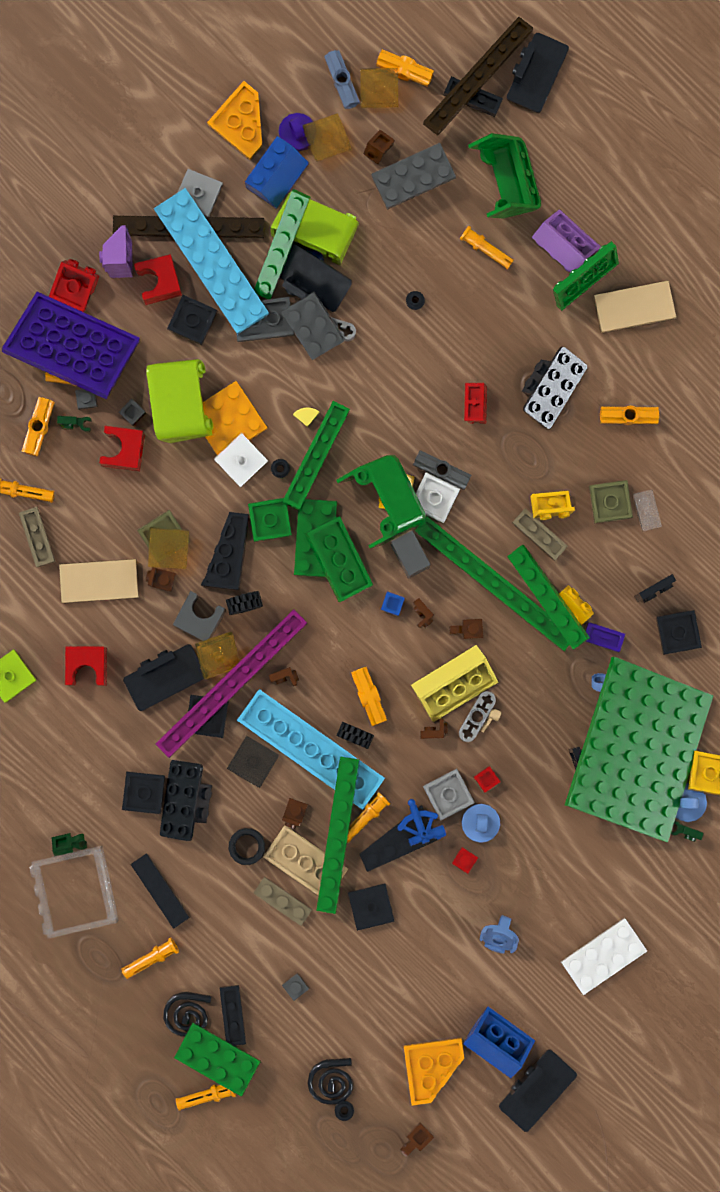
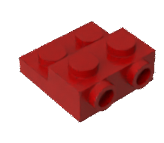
(74, 284)

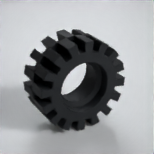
(244, 603)
(355, 735)

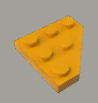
(240, 121)
(430, 1067)

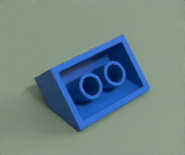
(276, 172)
(499, 1042)

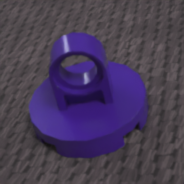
(292, 130)

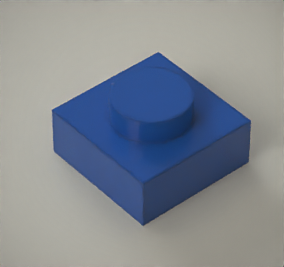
(392, 603)

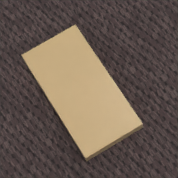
(634, 306)
(99, 581)
(298, 858)

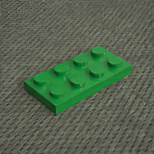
(586, 275)
(311, 515)
(339, 559)
(217, 1059)

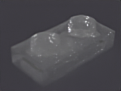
(647, 510)

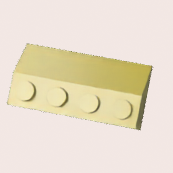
(454, 683)

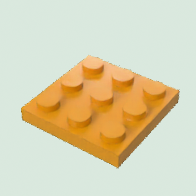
(231, 416)

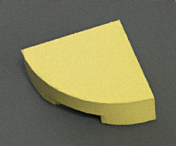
(306, 415)

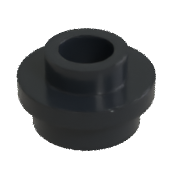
(415, 306)
(280, 462)
(344, 1117)

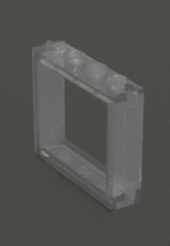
(105, 884)

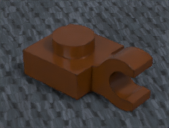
(470, 629)
(418, 1137)

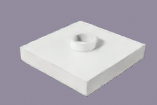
(240, 459)
(436, 496)

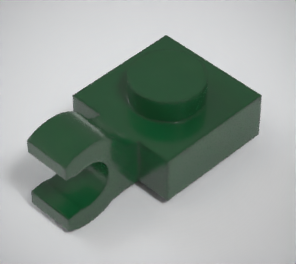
(70, 422)
(690, 834)
(65, 843)

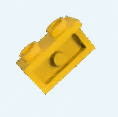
(551, 504)
(578, 607)

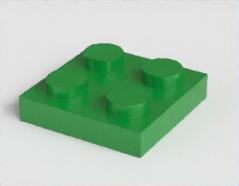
(269, 520)

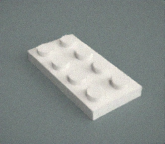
(604, 956)

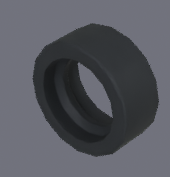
(232, 846)

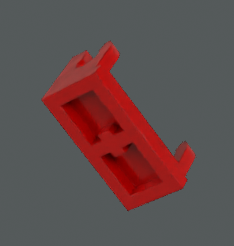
(475, 403)

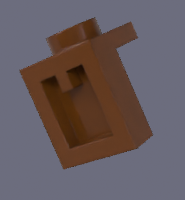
(378, 146)
(160, 579)
(421, 609)
(280, 676)
(431, 732)
(294, 813)

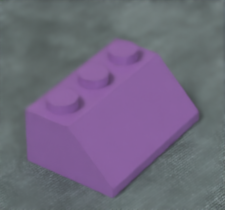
(565, 241)
(117, 254)

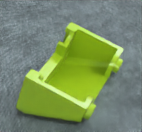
(323, 230)
(178, 401)

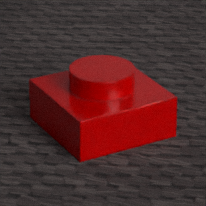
(486, 779)
(464, 860)

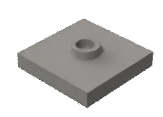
(202, 190)
(448, 794)

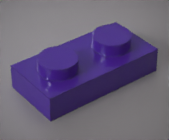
(604, 637)

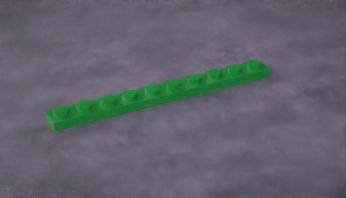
(491, 581)

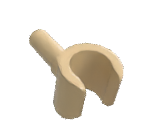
(495, 715)

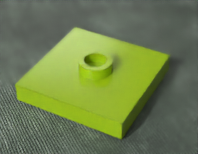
(13, 676)

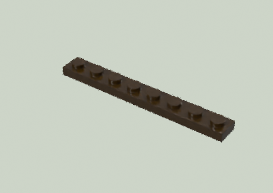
(478, 76)
(223, 226)

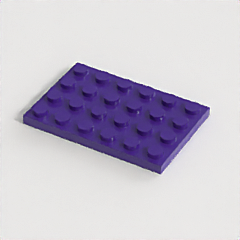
(71, 345)

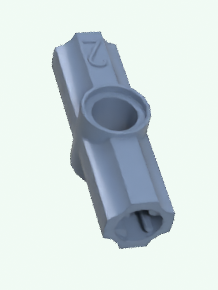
(346, 89)

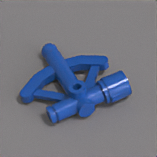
(422, 834)

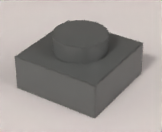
(85, 399)
(132, 412)
(295, 986)

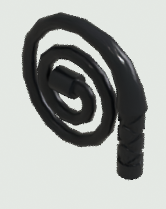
(186, 1018)
(331, 1085)

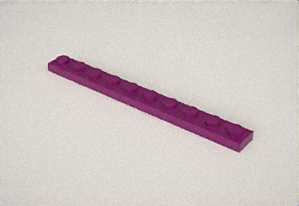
(231, 683)

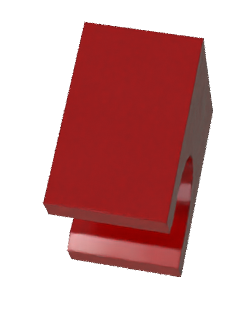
(168, 283)
(131, 451)
(81, 656)

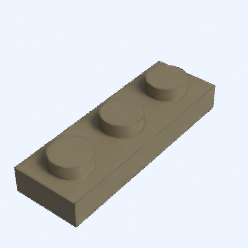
(539, 534)
(36, 537)
(282, 901)

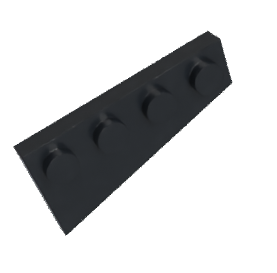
(228, 555)
(392, 845)

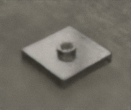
(253, 761)

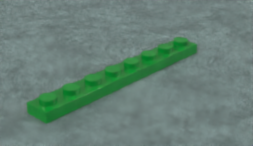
(338, 835)

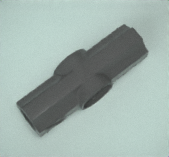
(430, 464)

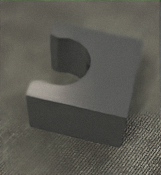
(410, 554)
(198, 627)

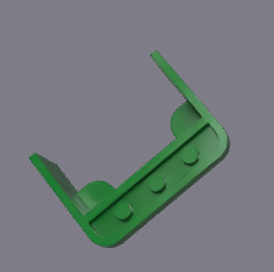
(512, 173)
(395, 493)

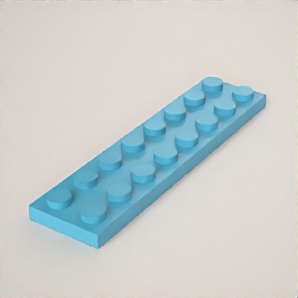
(211, 261)
(305, 745)

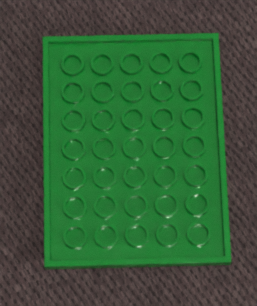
(639, 750)

